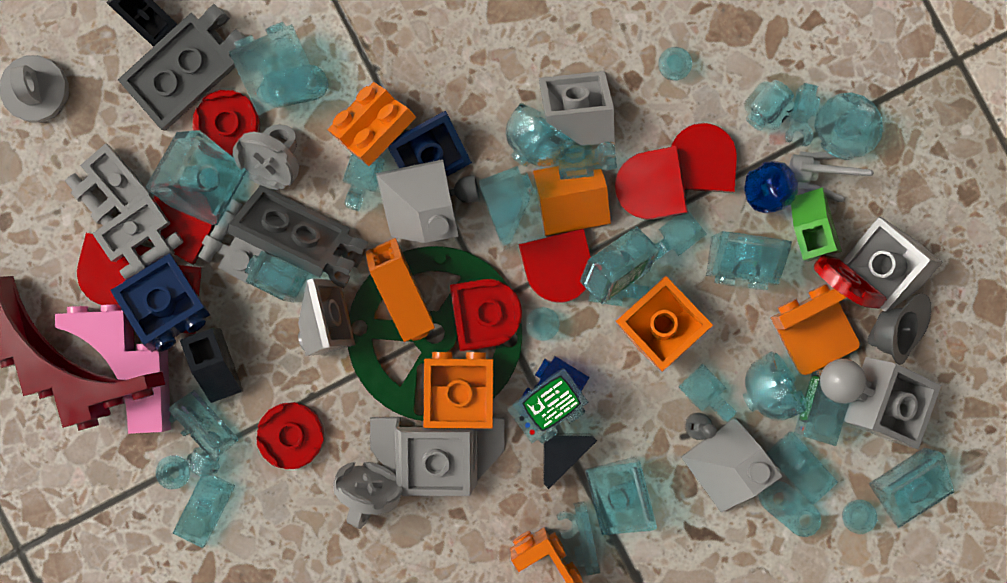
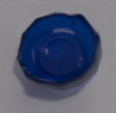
(771, 187)

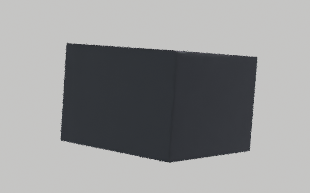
(145, 18)
(562, 453)

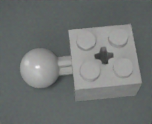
(882, 398)

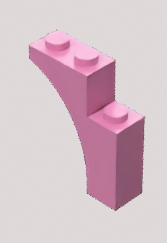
(114, 339)

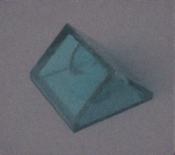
(913, 486)
(621, 497)

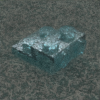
(274, 67)

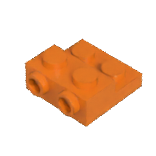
(371, 123)
(458, 391)

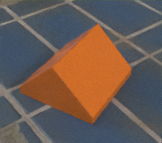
(572, 202)
(663, 324)

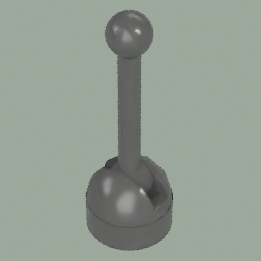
(466, 189)
(702, 428)

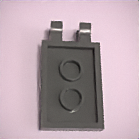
(182, 67)
(298, 235)

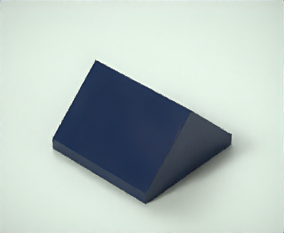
(431, 142)

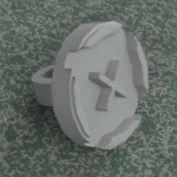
(34, 88)
(267, 158)
(366, 491)

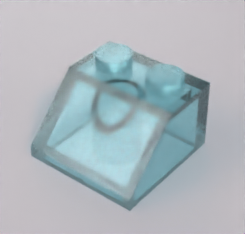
(196, 177)
(507, 201)
(747, 259)

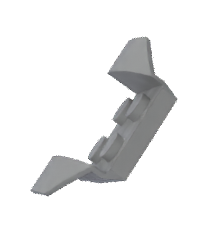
(435, 458)

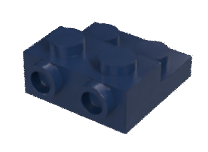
(161, 304)

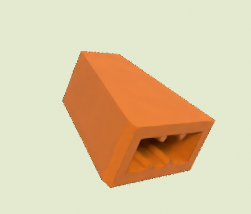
(399, 290)

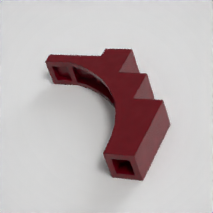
(42, 370)

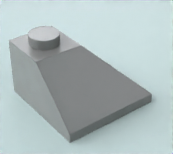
(579, 106)
(418, 202)
(892, 262)
(324, 319)
(731, 466)

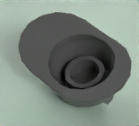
(901, 328)

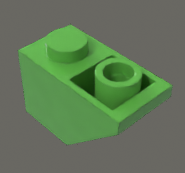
(814, 225)

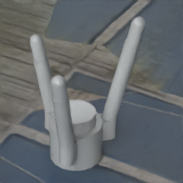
(807, 168)

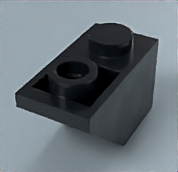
(212, 364)

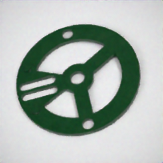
(366, 303)

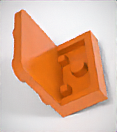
(815, 329)
(532, 547)

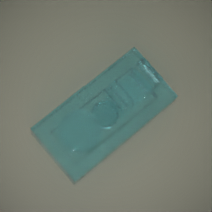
(203, 425)
(801, 467)
(203, 510)
(586, 552)

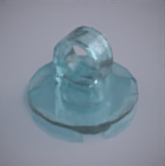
(849, 126)

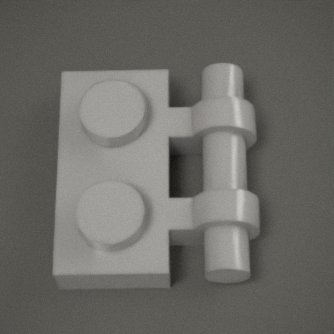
(113, 178)
(132, 229)
(237, 254)

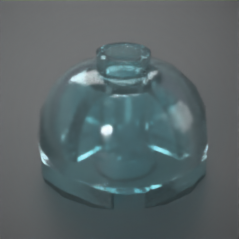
(534, 139)
(772, 389)

